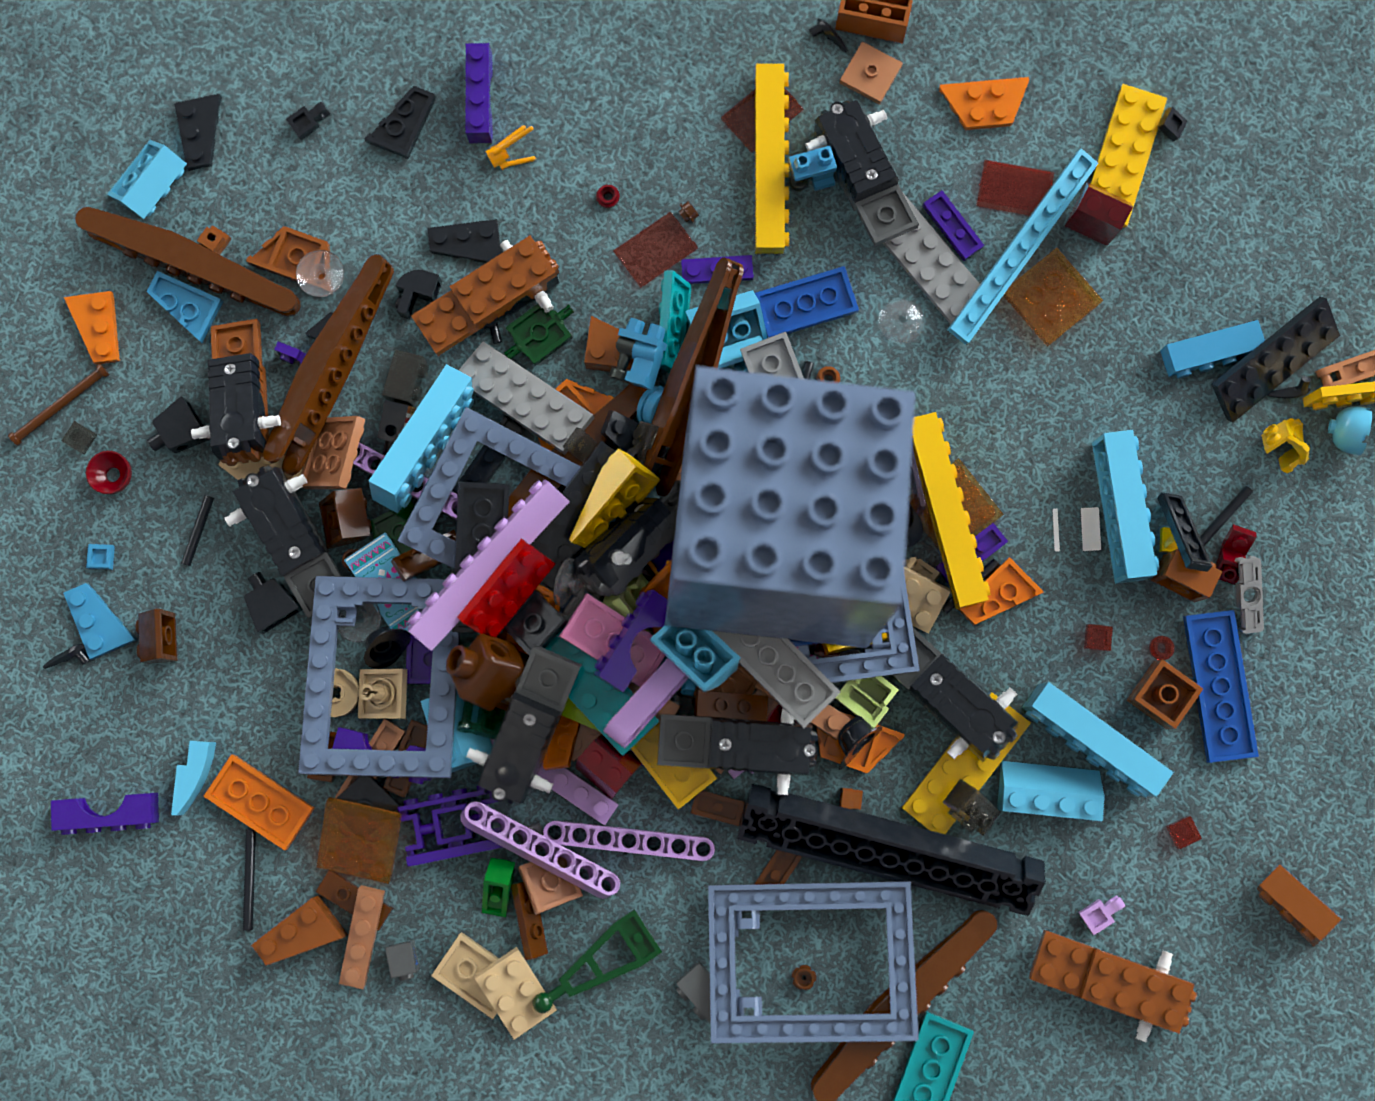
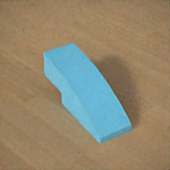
(192, 776)

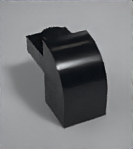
(416, 285)

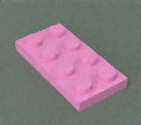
(593, 628)

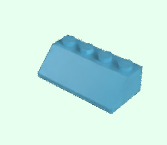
(1050, 791)

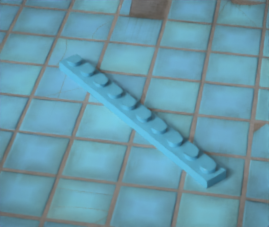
(1022, 247)

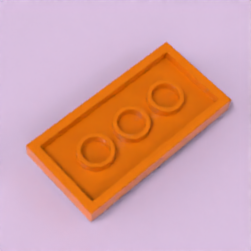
(259, 802)

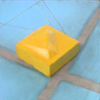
(1167, 540)

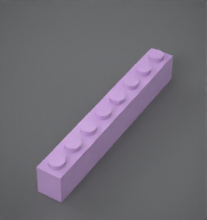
(526, 522)

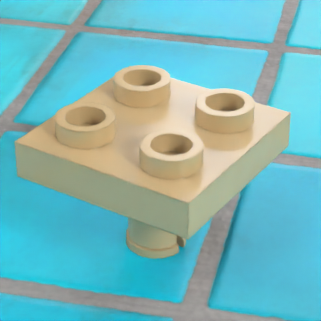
(382, 694)

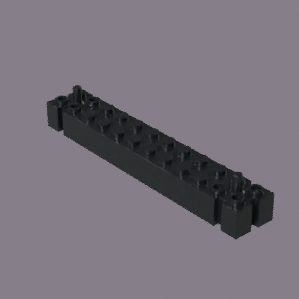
(891, 850)

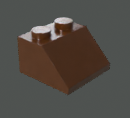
(344, 517)
(156, 636)

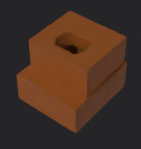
(218, 244)
(850, 798)

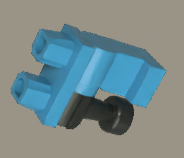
(814, 165)
(644, 349)

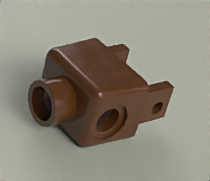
(486, 671)

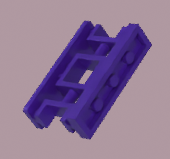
(456, 843)

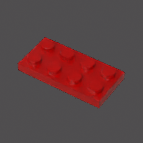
(506, 589)

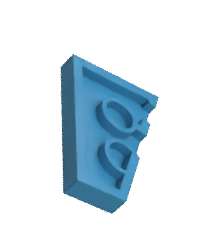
(186, 303)
(95, 622)

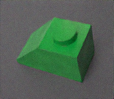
(497, 887)

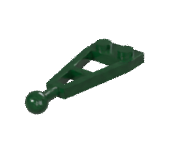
(636, 937)

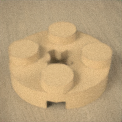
(349, 693)

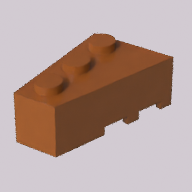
(875, 18)
(601, 347)
(1298, 905)
(299, 932)

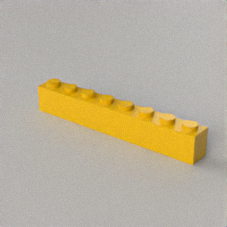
(770, 159)
(947, 513)

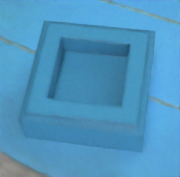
(100, 556)

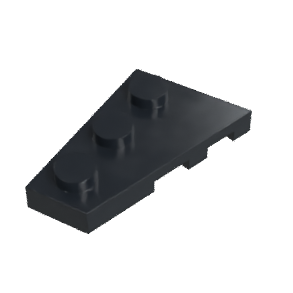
(197, 129)
(467, 240)
(619, 432)

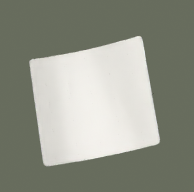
(1090, 529)

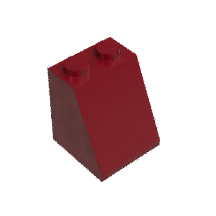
(1098, 214)
(606, 766)

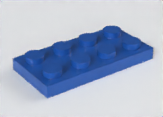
(807, 302)

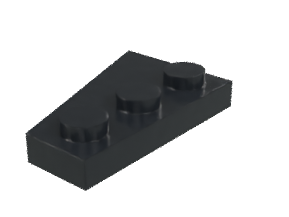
(404, 124)

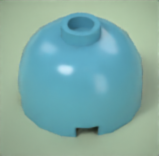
(1351, 429)

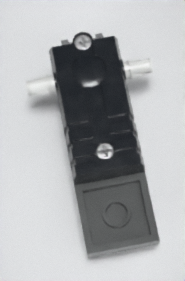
(864, 170)
(285, 530)
(628, 545)
(960, 703)
(527, 728)
(738, 745)

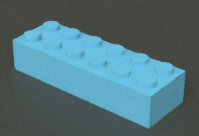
(421, 439)
(1125, 507)
(1097, 740)

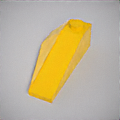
(616, 488)

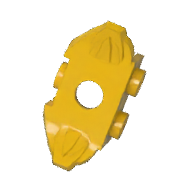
(1292, 432)

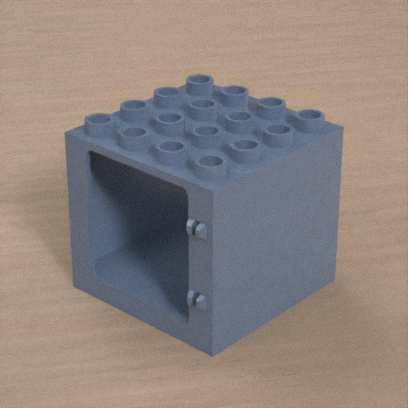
(791, 508)

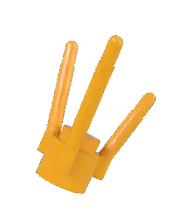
(498, 153)

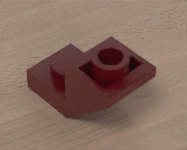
(1235, 545)

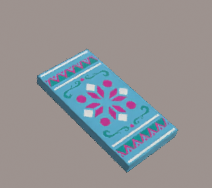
(375, 562)

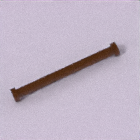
(58, 404)

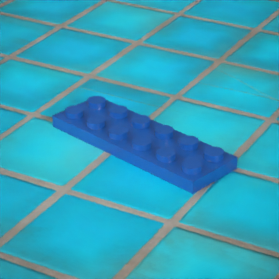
(1224, 699)

